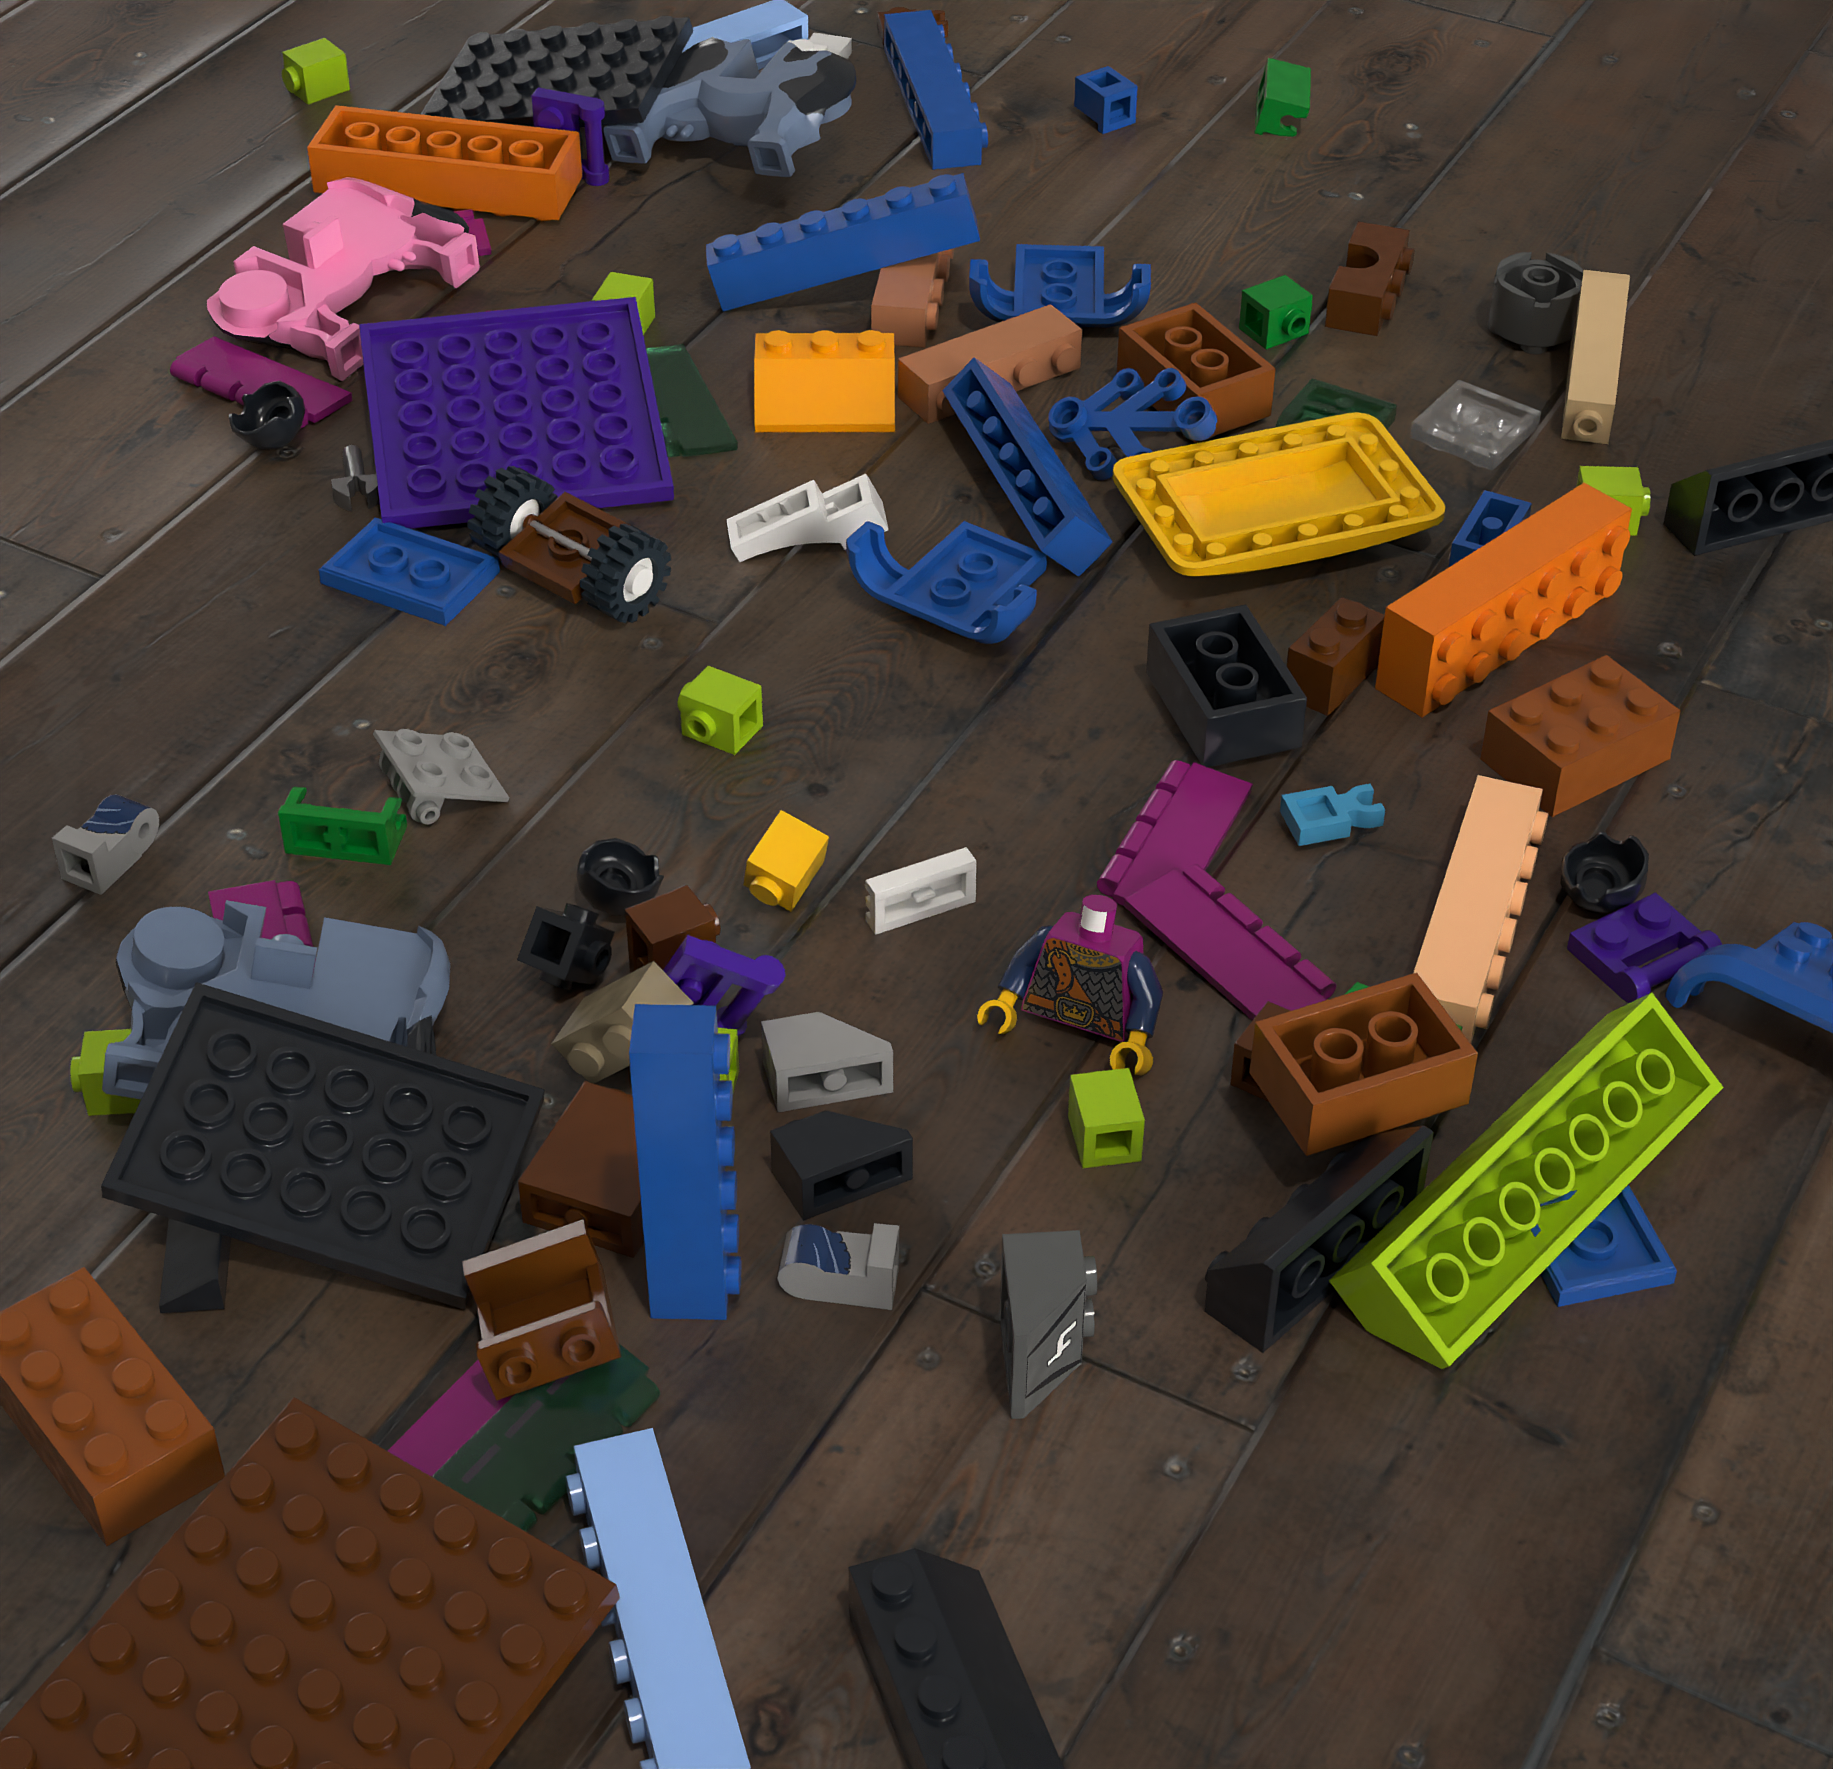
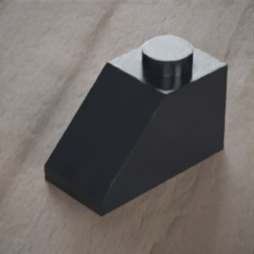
(838, 1160)

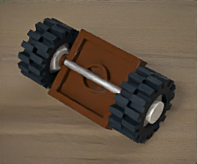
(569, 545)

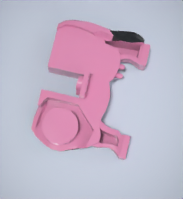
(333, 255)

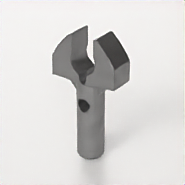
(354, 481)

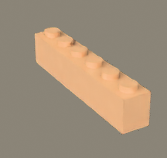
(1477, 898)

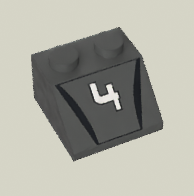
(1043, 1312)

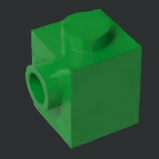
(1275, 311)

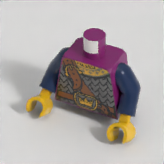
(1086, 978)

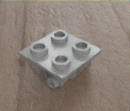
(433, 768)

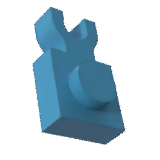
(1325, 816)

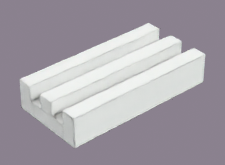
(921, 890)

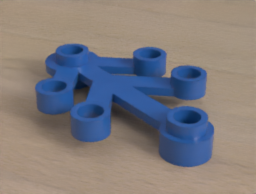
(1075, 419)

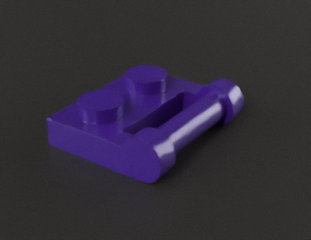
(562, 112)
(1634, 936)
(707, 972)

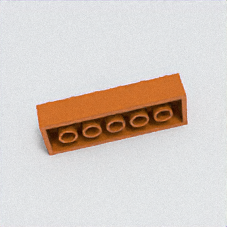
(450, 160)
(1502, 599)

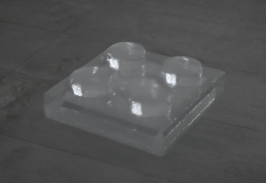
(1475, 425)

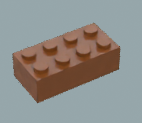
(102, 1408)

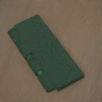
(685, 405)
(527, 1440)

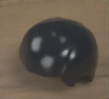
(269, 416)
(1605, 873)
(617, 876)

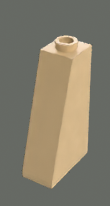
(1595, 357)

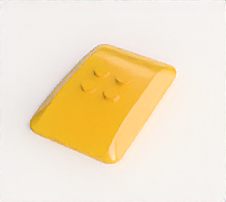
(1278, 496)

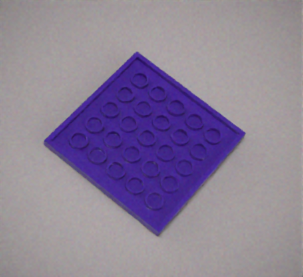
(520, 388)

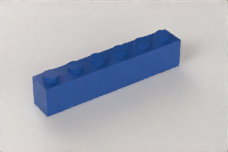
(934, 90)
(842, 241)
(1027, 467)
(683, 1160)

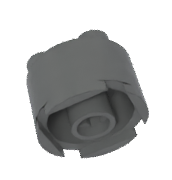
(1535, 300)

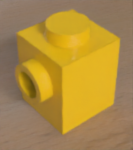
(785, 861)

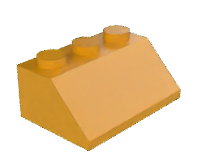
(824, 382)

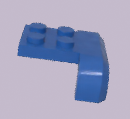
(1067, 279)
(965, 584)
(1786, 971)

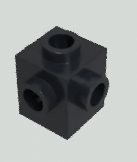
(567, 946)

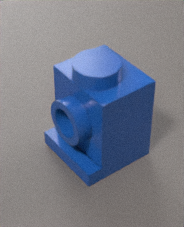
(1106, 98)

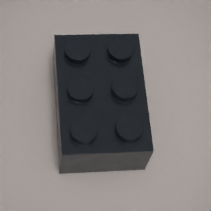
(1225, 685)

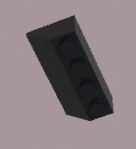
(1753, 499)
(1292, 1256)
(945, 1666)

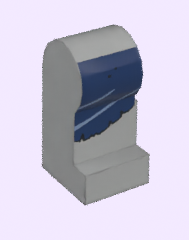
(107, 842)
(841, 1265)

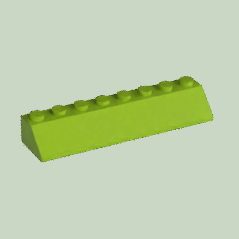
(1583, 1127)

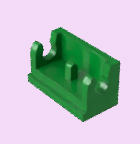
(1282, 92)
(341, 831)

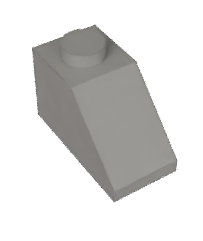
(823, 1061)

